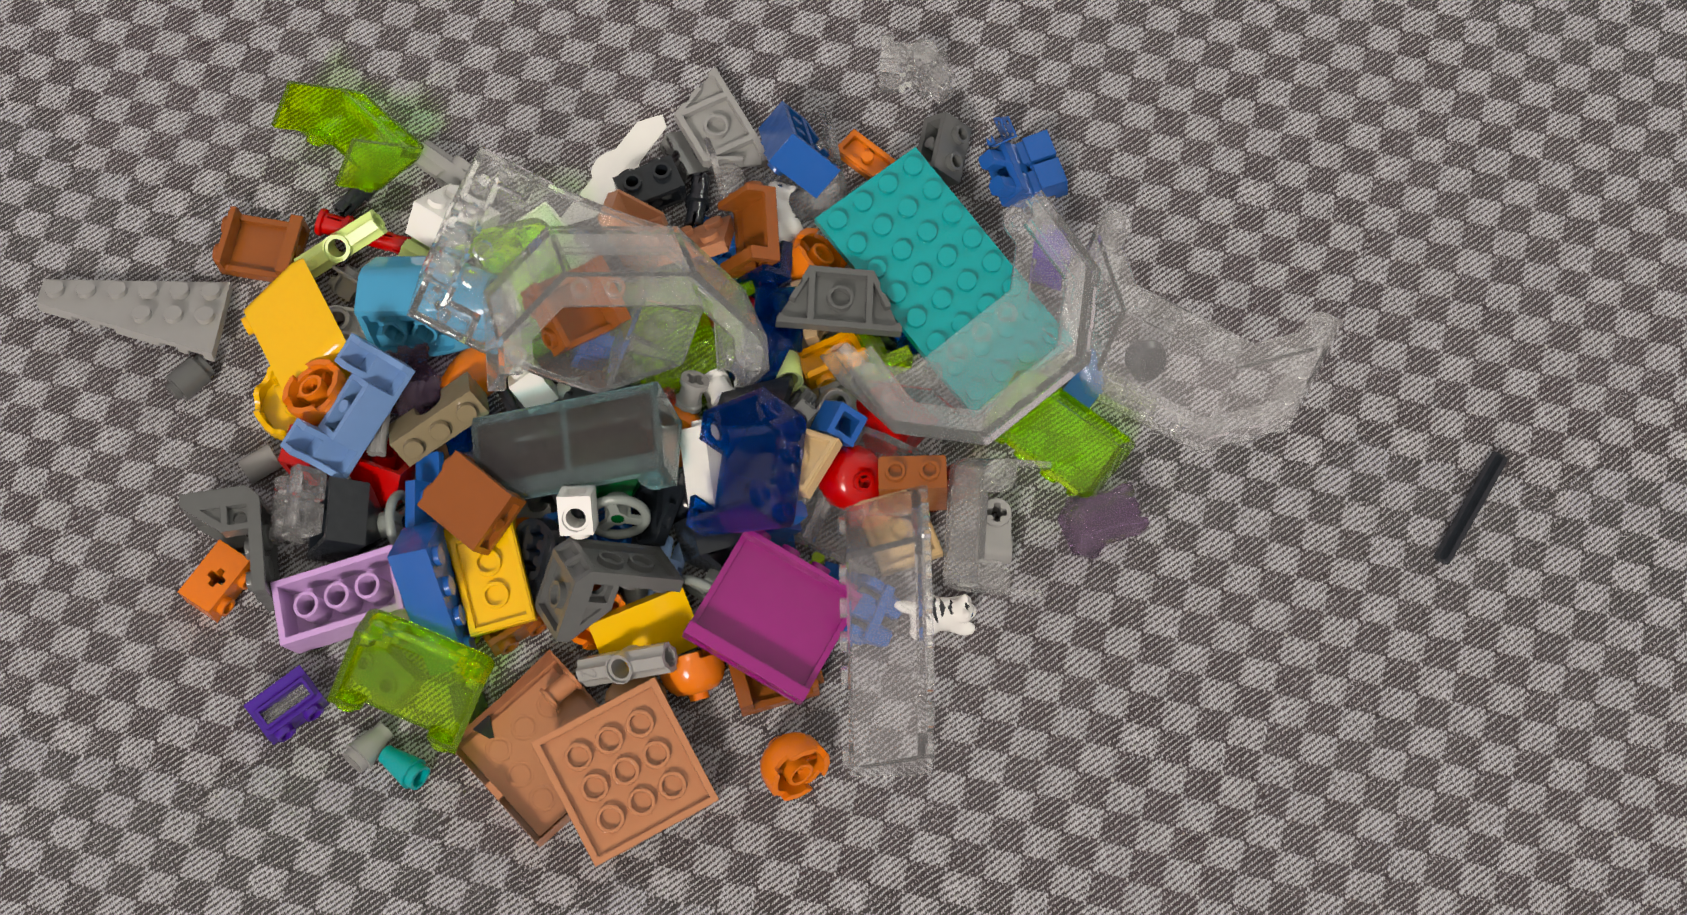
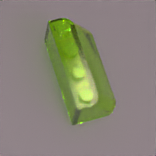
(1076, 441)

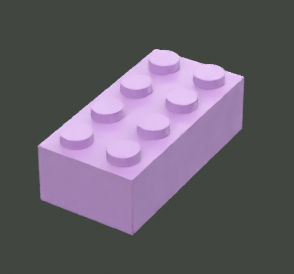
(333, 599)

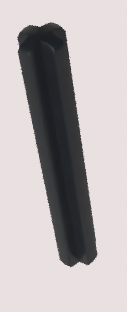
(1470, 508)

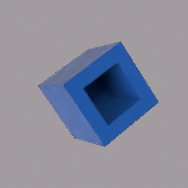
(839, 421)

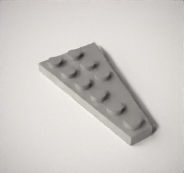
(150, 311)

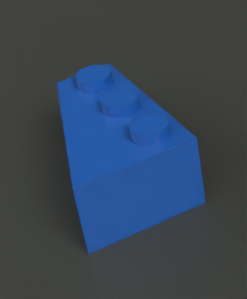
(793, 150)

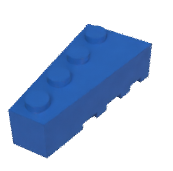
(428, 582)

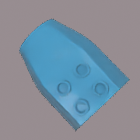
(382, 306)

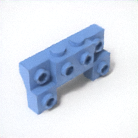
(356, 413)

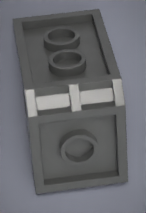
(230, 516)
(576, 565)

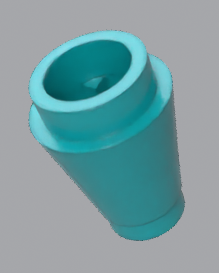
(404, 767)

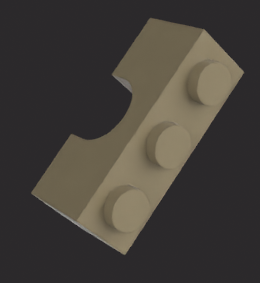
(418, 435)

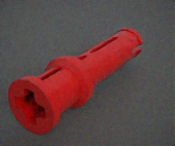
(329, 223)

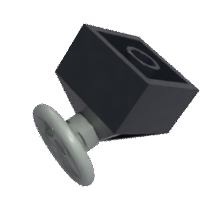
(354, 520)
(704, 553)

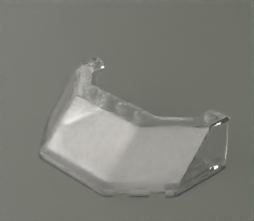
(616, 270)
(1005, 355)
(1185, 370)
(888, 635)

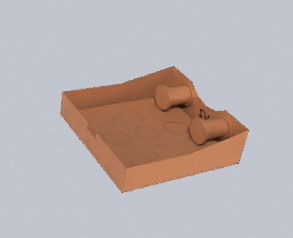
(508, 763)
(625, 772)

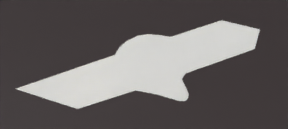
(625, 156)

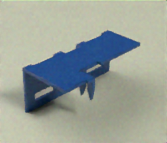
(1010, 129)

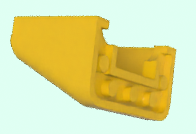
(293, 324)

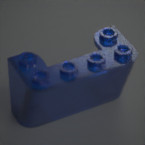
(758, 467)

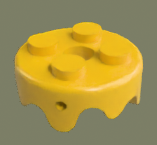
(269, 409)

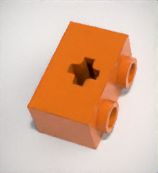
(203, 589)

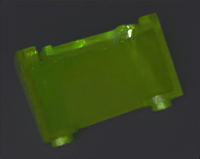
(412, 677)

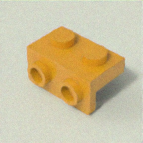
(813, 368)

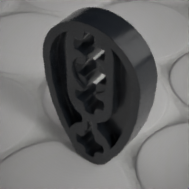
(537, 535)

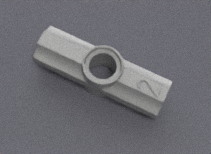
(441, 165)
(641, 660)

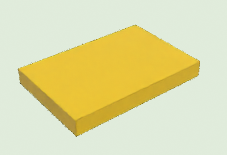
(493, 586)
(645, 622)

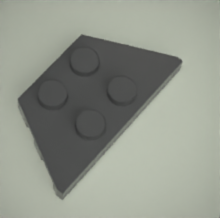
(839, 302)

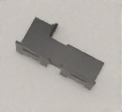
(685, 152)

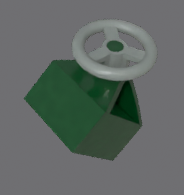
(617, 502)

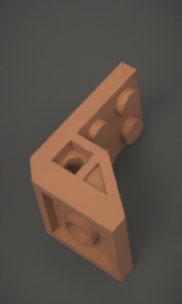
(712, 236)

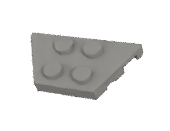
(717, 115)

